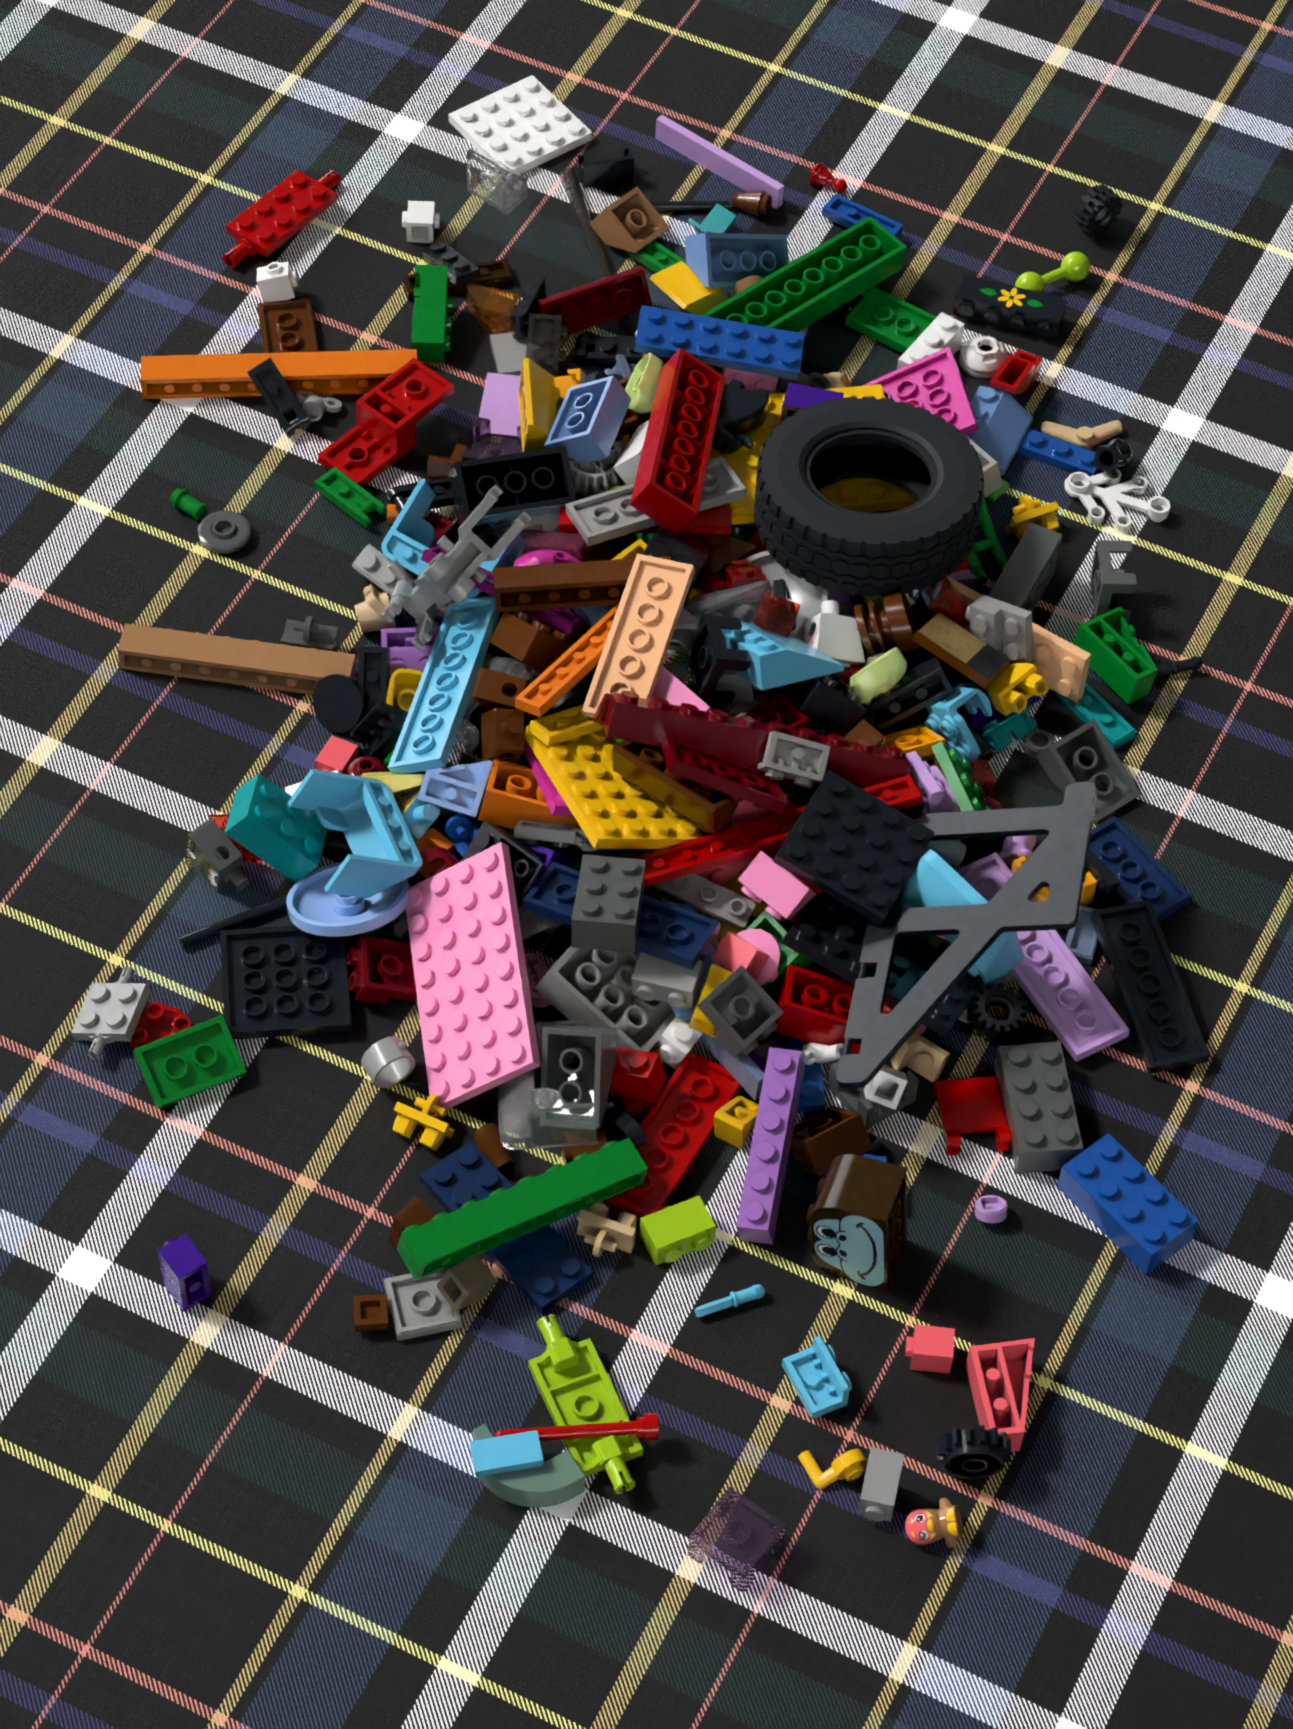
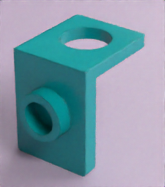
(717, 221)

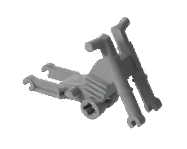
(448, 574)

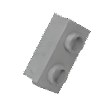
(794, 759)

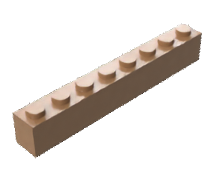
(229, 659)

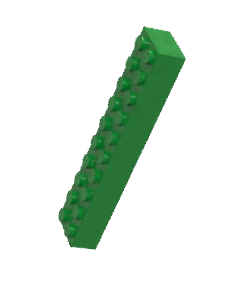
(817, 280)

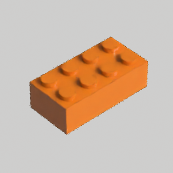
(516, 796)

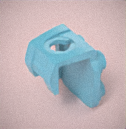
(950, 725)

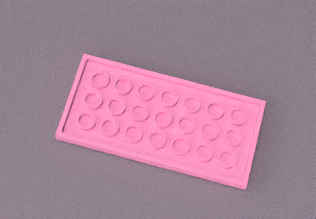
(471, 977)

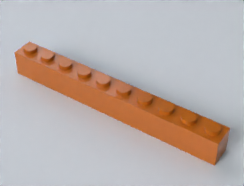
(228, 377)

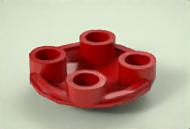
(158, 1022)

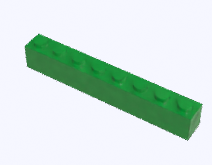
(521, 1208)

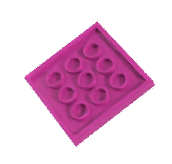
(934, 386)

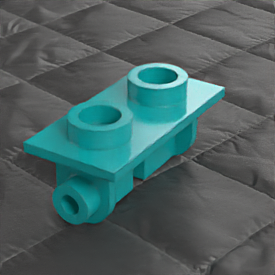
(1016, 723)

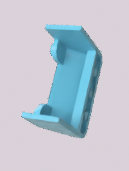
(413, 535)
(372, 826)
(938, 884)

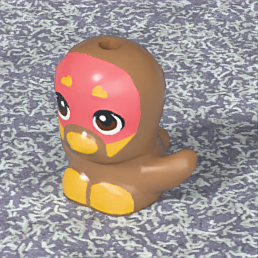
(931, 1525)

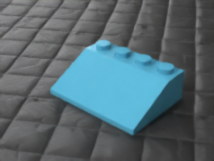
(778, 658)

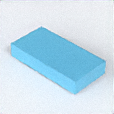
(506, 1453)

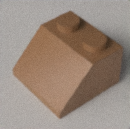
(629, 222)

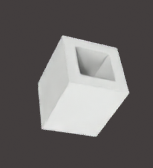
(886, 1087)

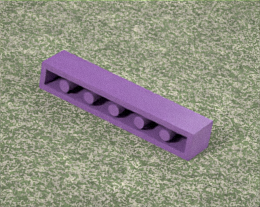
(770, 1146)

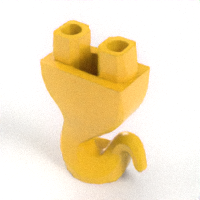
(1015, 686)

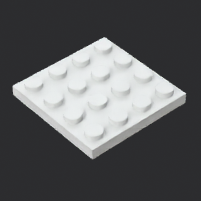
(520, 125)

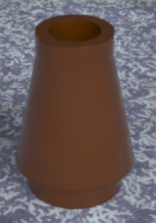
(753, 202)
(488, 1142)

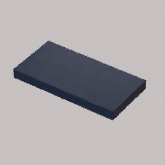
(1137, 869)

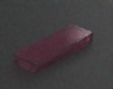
(567, 542)

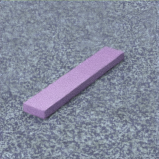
(717, 160)

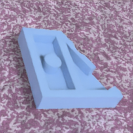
(456, 787)

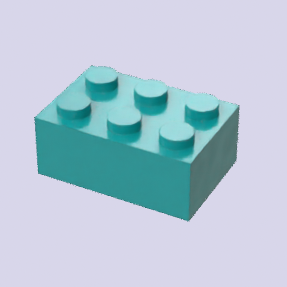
(273, 831)

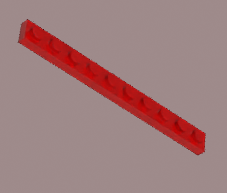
(753, 837)

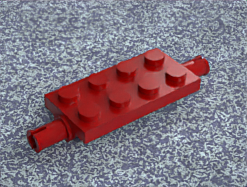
(280, 215)

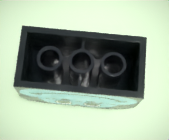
(529, 481)

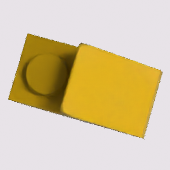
(735, 1121)

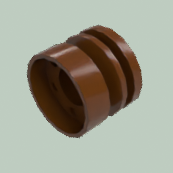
(888, 626)

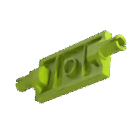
(580, 1394)

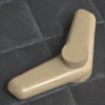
(1083, 436)

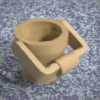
(370, 611)

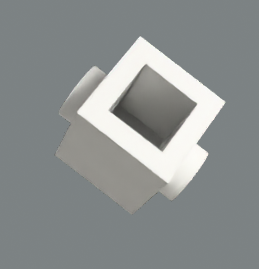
(420, 221)
(277, 282)
(676, 1042)

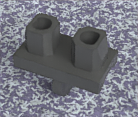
(309, 634)

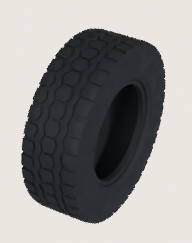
(860, 549)

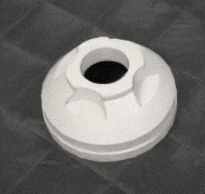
(982, 363)

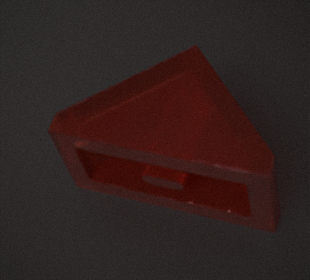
(946, 599)

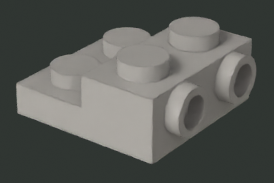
(1002, 627)

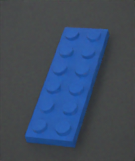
(720, 342)

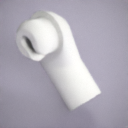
(821, 1053)

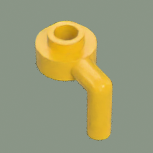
(847, 1466)

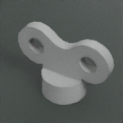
(316, 406)

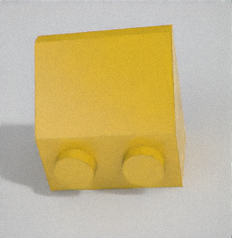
(687, 290)

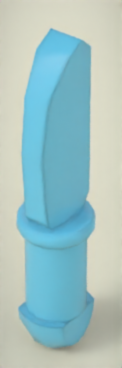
(735, 1299)

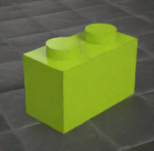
(677, 1230)

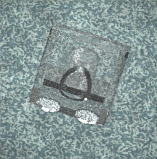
(494, 182)

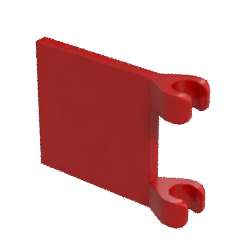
(971, 1107)

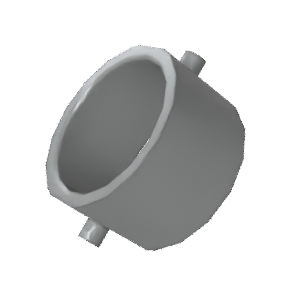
(388, 1062)

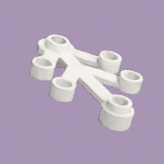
(1084, 487)

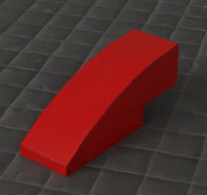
(1017, 372)

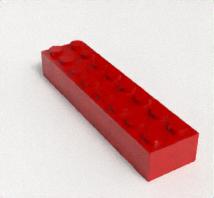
(678, 441)

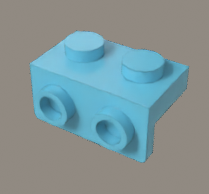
(818, 1379)

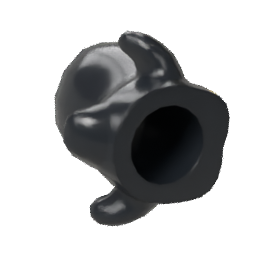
(1113, 456)

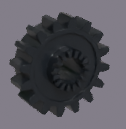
(973, 1452)

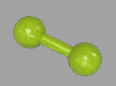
(1073, 267)

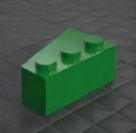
(431, 313)
(1117, 655)

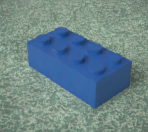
(1127, 1203)

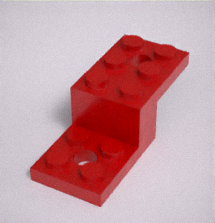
(386, 422)

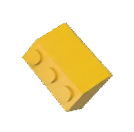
(536, 405)

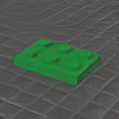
(888, 319)
(959, 777)
(189, 1062)

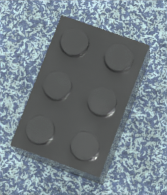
(608, 903)

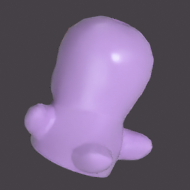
(1016, 847)

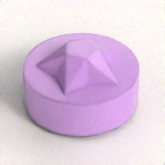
(991, 1209)

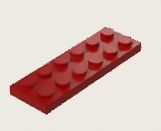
(677, 1131)

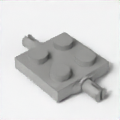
(110, 1012)

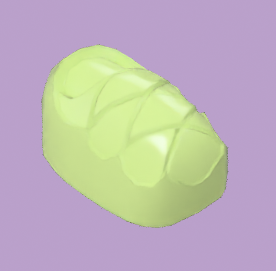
(644, 383)
(879, 675)

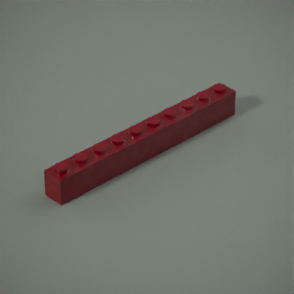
(743, 737)

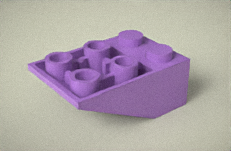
(403, 652)

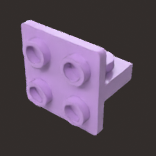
(932, 786)

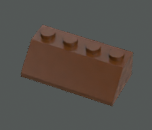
(646, 767)

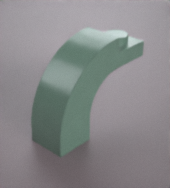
(538, 1486)

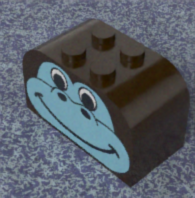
(860, 1220)

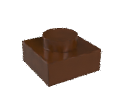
(370, 1312)

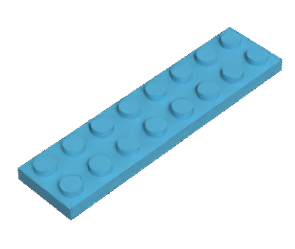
(445, 686)

